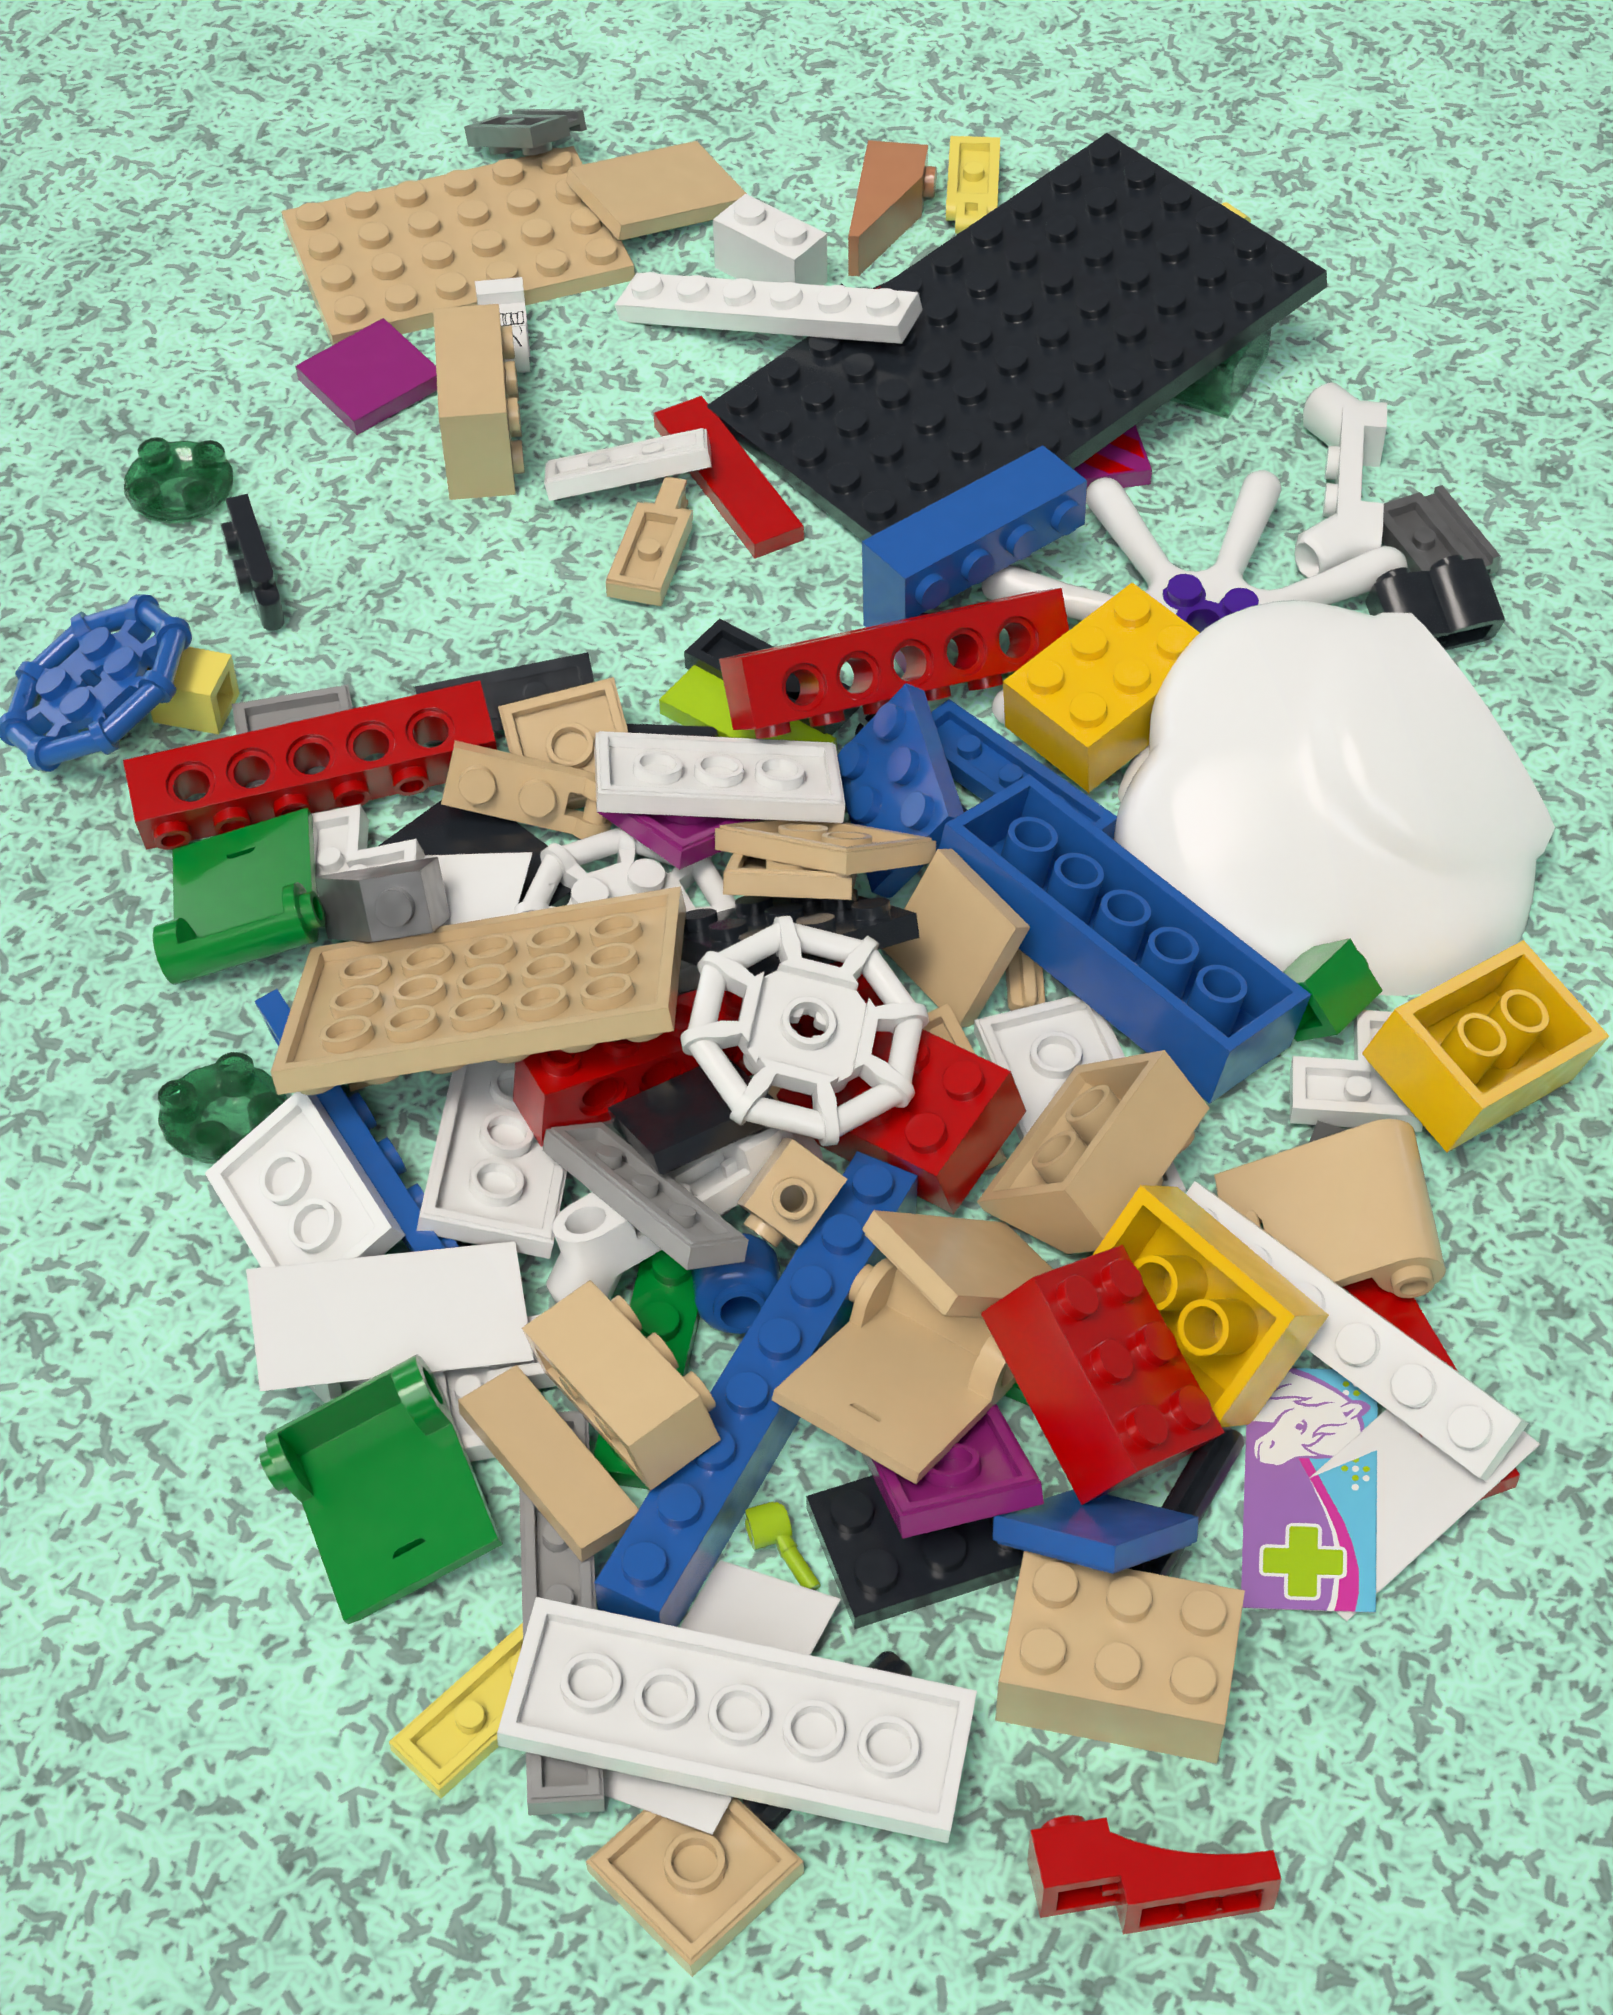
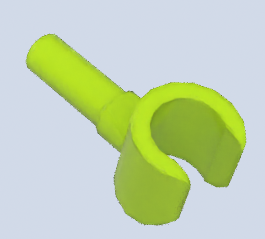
(770, 1525)

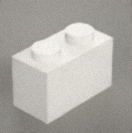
(768, 245)

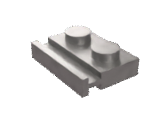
(525, 129)
(1434, 529)

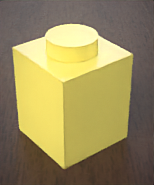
(204, 692)

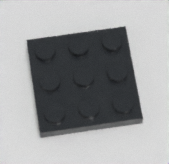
(855, 918)

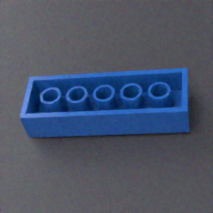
(1129, 939)

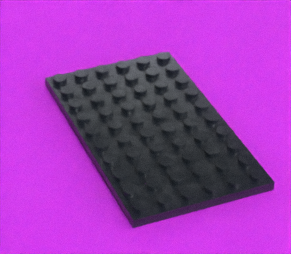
(1033, 331)

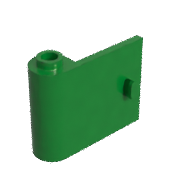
(241, 898)
(383, 1488)

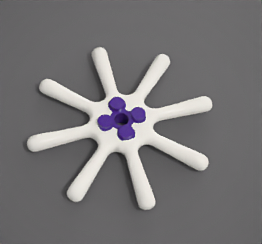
(1202, 595)

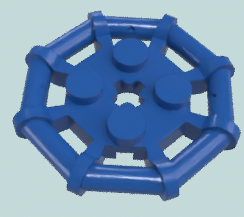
(95, 682)

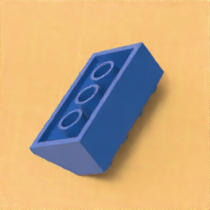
(970, 536)

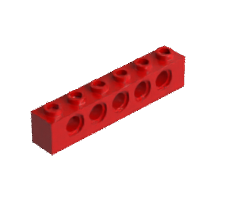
(758, 678)
(284, 752)
(579, 1086)

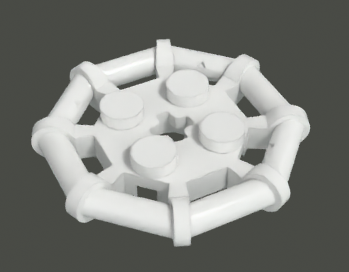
(621, 879)
(798, 1063)

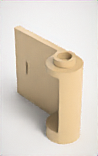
(1347, 1206)
(898, 1376)

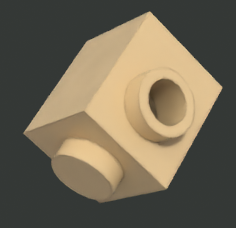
(789, 1194)

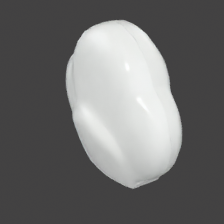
(1337, 787)

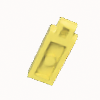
(972, 179)

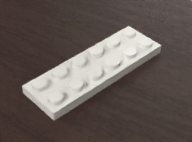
(739, 1719)

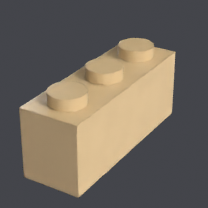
(624, 1382)

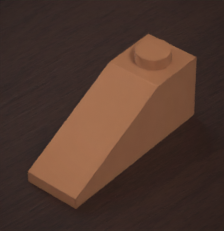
(888, 199)

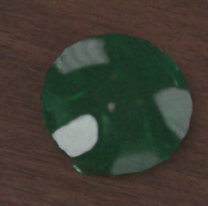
(178, 480)
(216, 1107)

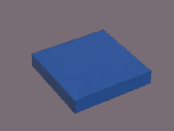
(1100, 1535)

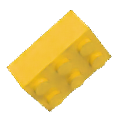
(1094, 688)
(1484, 1045)
(1218, 1297)

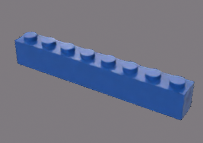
(697, 1509)

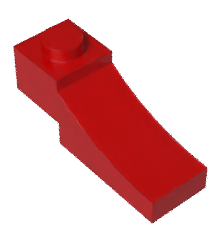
(1087, 1867)

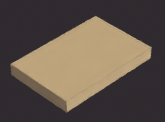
(655, 189)
(825, 845)
(770, 878)
(953, 1260)

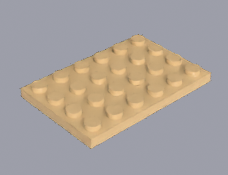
(431, 238)
(484, 992)

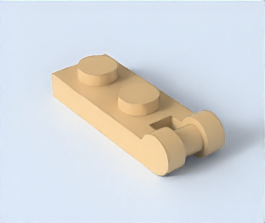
(522, 790)

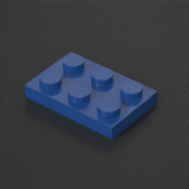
(899, 779)

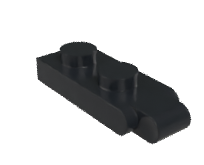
(253, 568)

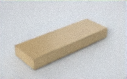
(548, 1462)

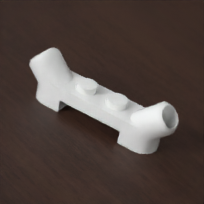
(1354, 440)
(603, 1244)

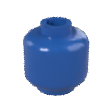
(734, 1293)

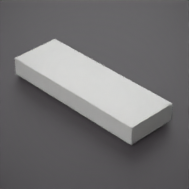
(627, 464)

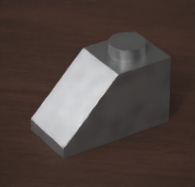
(384, 901)

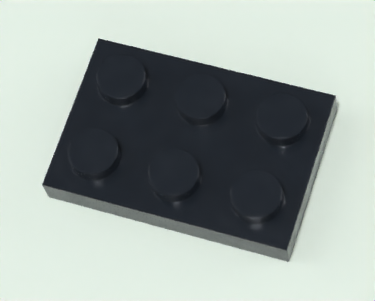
(893, 1575)

